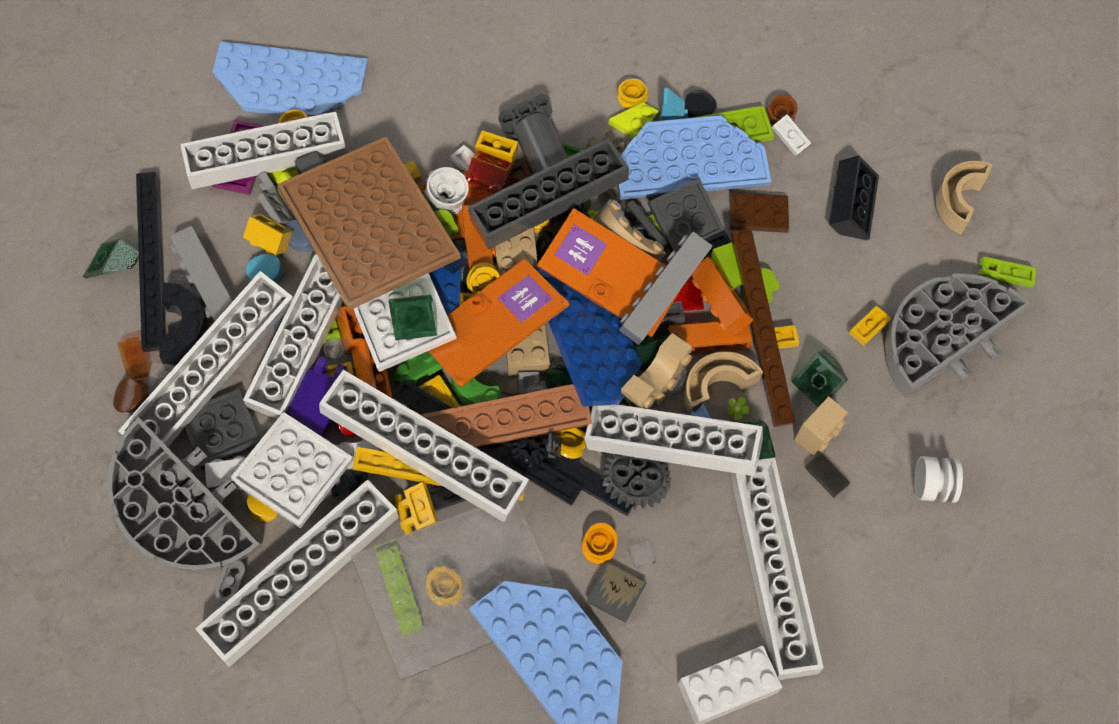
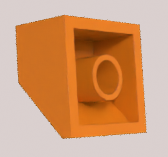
(349, 329)

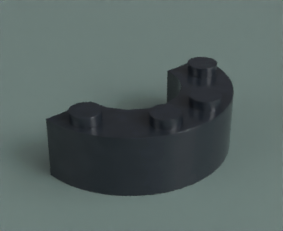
(192, 327)

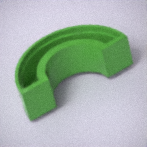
(475, 392)

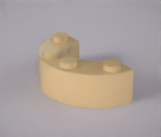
(949, 199)
(613, 219)
(715, 368)
(660, 375)

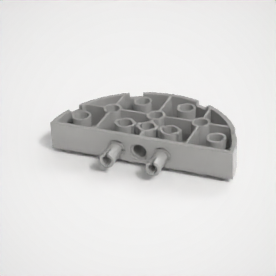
(945, 323)
(169, 509)

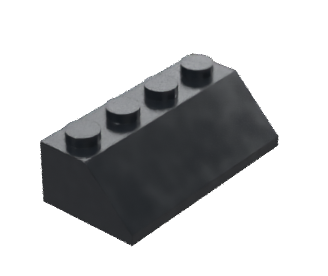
(854, 198)

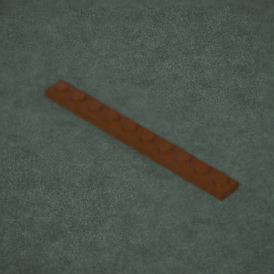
(763, 328)

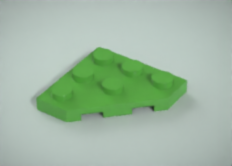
(415, 368)

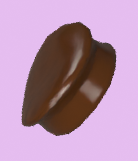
(130, 395)

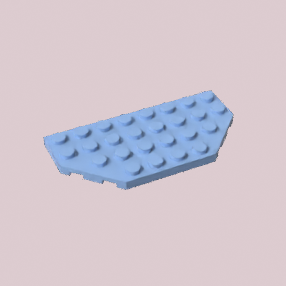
(287, 79)
(690, 149)
(554, 651)

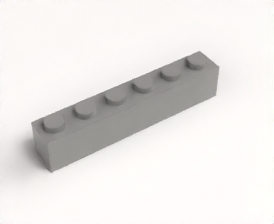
(200, 272)
(665, 288)

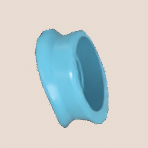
(267, 264)

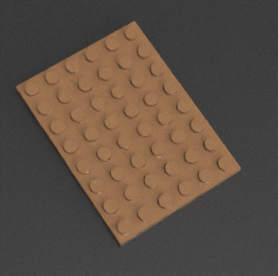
(368, 222)

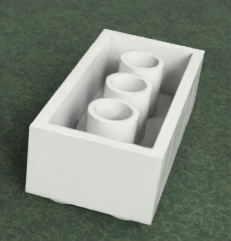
(729, 685)

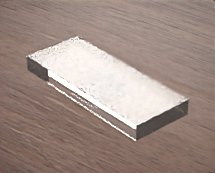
(506, 385)

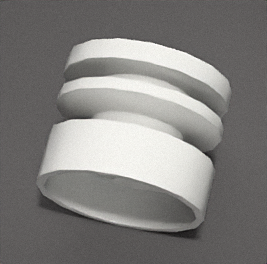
(448, 184)
(938, 479)

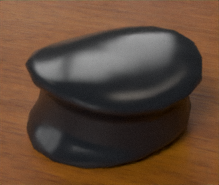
(699, 104)

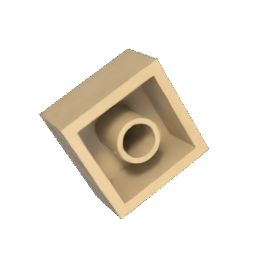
(822, 427)

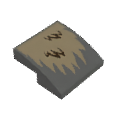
(616, 592)

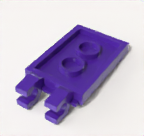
(310, 393)

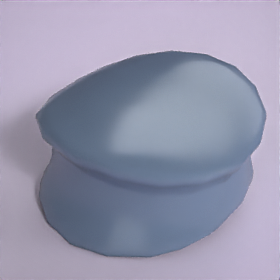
(298, 239)

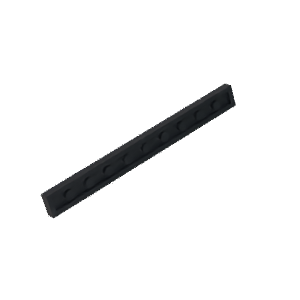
(149, 261)
(540, 475)

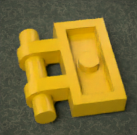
(420, 506)

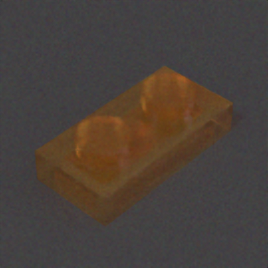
(133, 358)

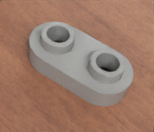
(230, 582)

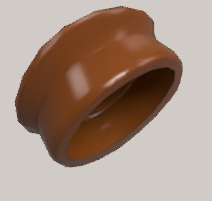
(780, 107)

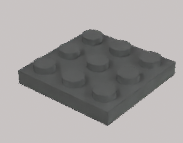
(685, 212)
(223, 428)

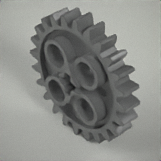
(627, 474)

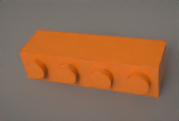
(475, 247)
(721, 296)
(711, 337)
(367, 371)

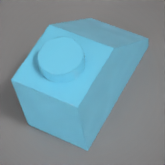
(672, 106)

